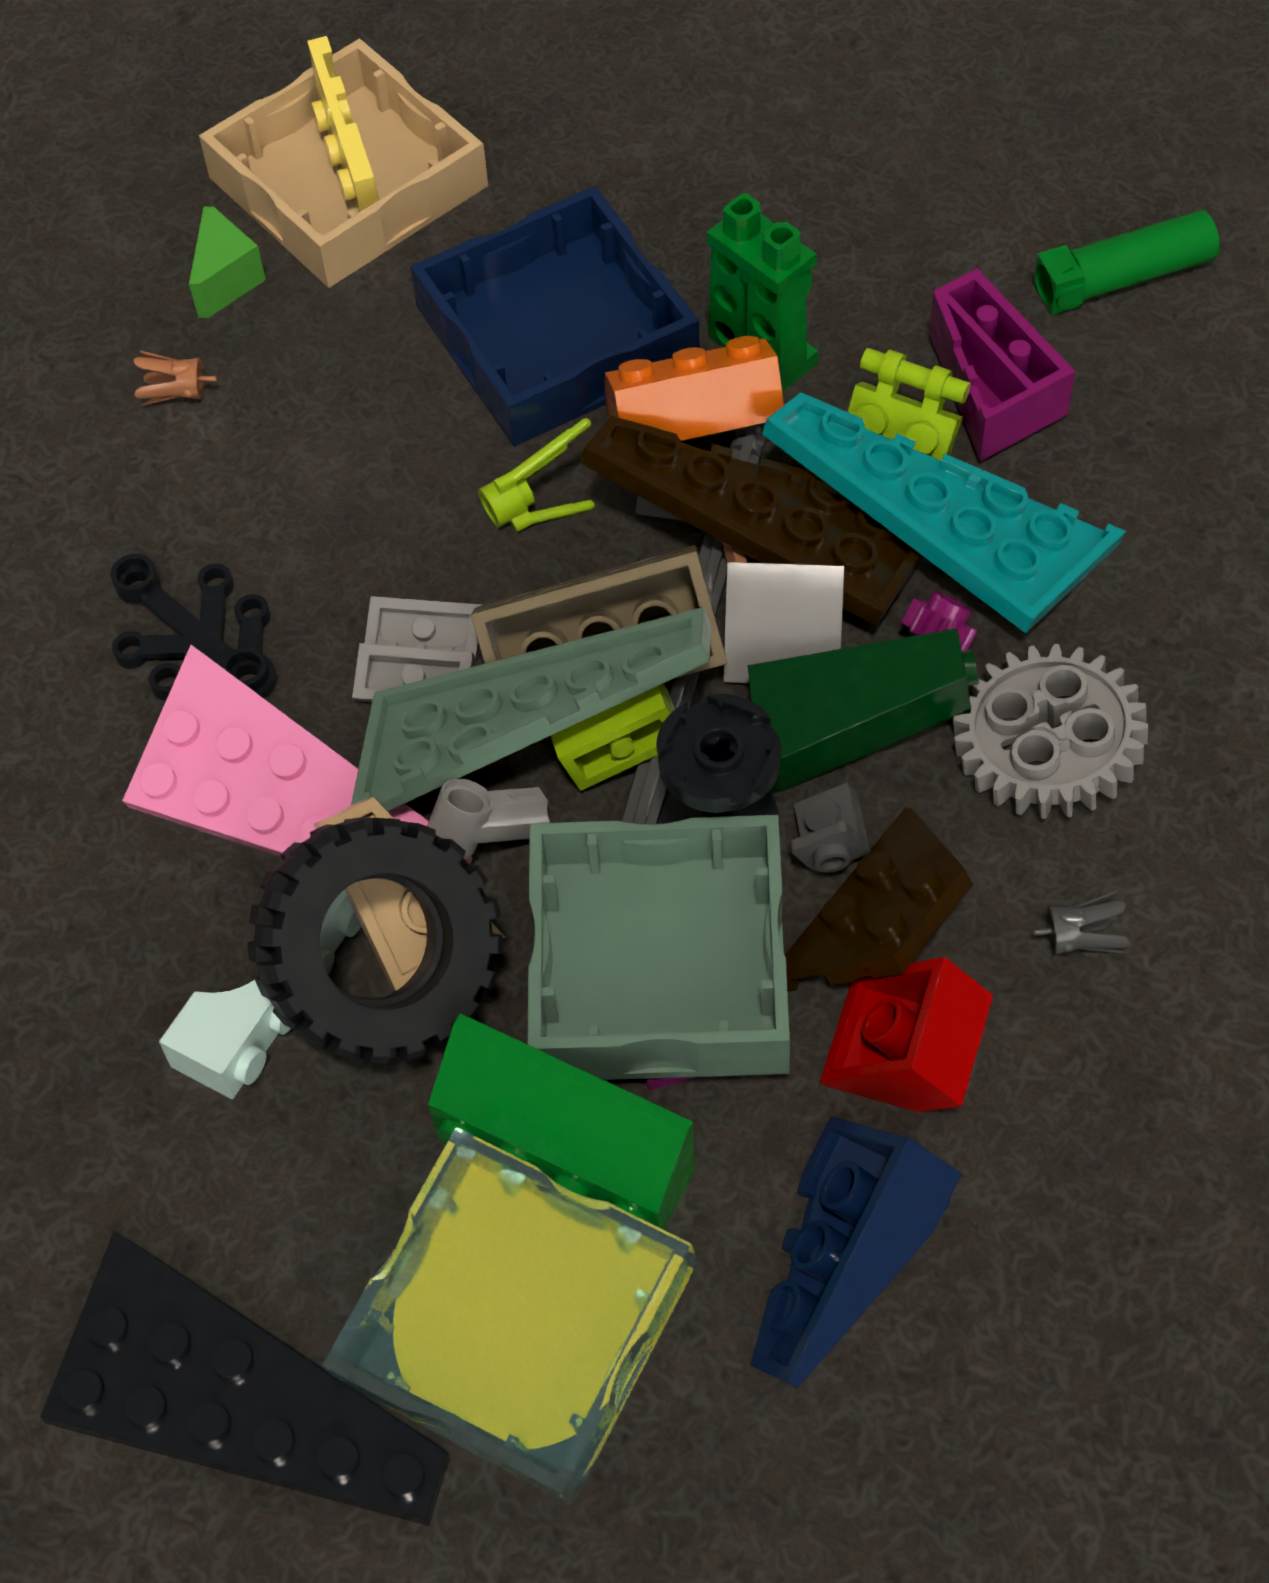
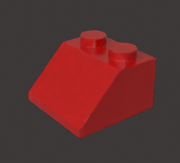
(909, 1037)

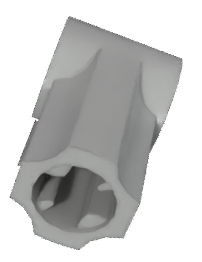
(476, 816)

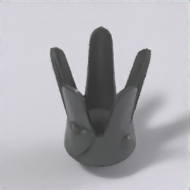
(1072, 926)

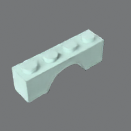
(226, 1034)

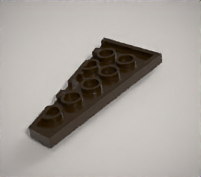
(760, 509)

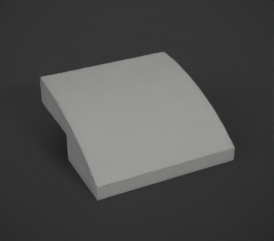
(780, 613)
(413, 643)

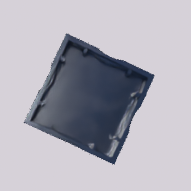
(550, 311)

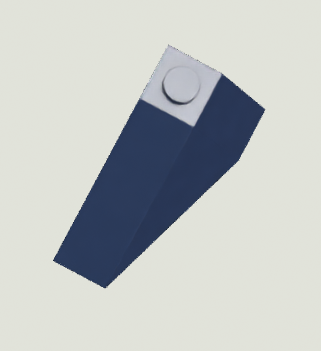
(865, 1217)

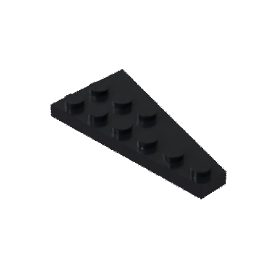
(204, 1385)

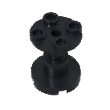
(718, 760)

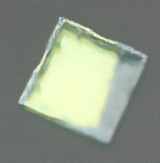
(513, 1315)

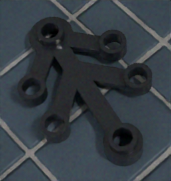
(202, 633)

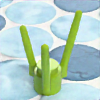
(510, 495)

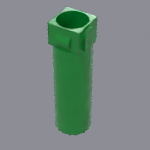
(1072, 275)

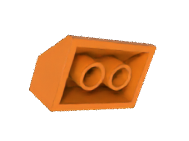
(699, 389)

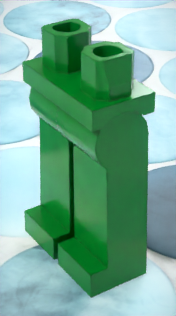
(761, 285)

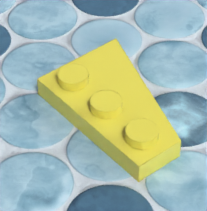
(344, 140)

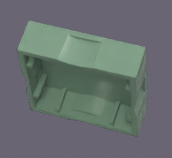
(659, 947)

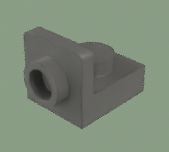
(830, 830)

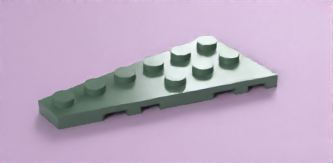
(485, 712)

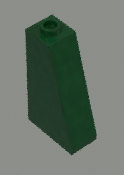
(860, 699)

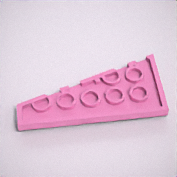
(239, 765)

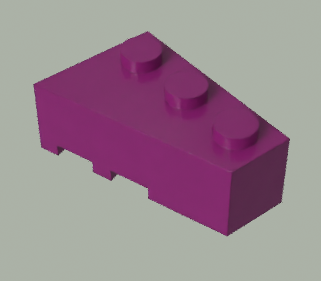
(1012, 369)

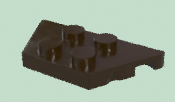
(882, 908)

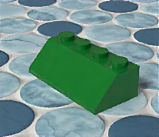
(563, 1122)

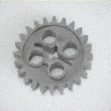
(1051, 731)

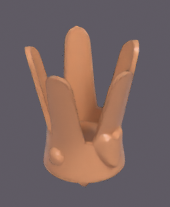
(170, 378)

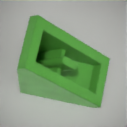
(223, 264)

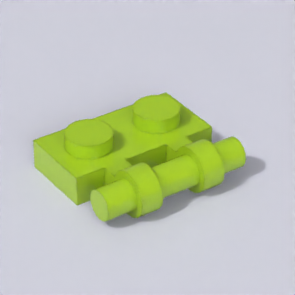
(892, 413)

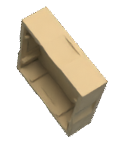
(282, 176)

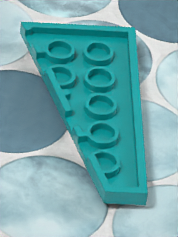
(955, 515)

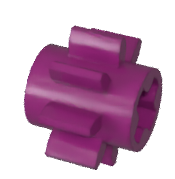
(939, 615)

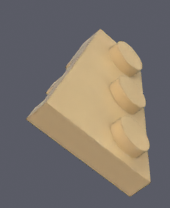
(387, 910)

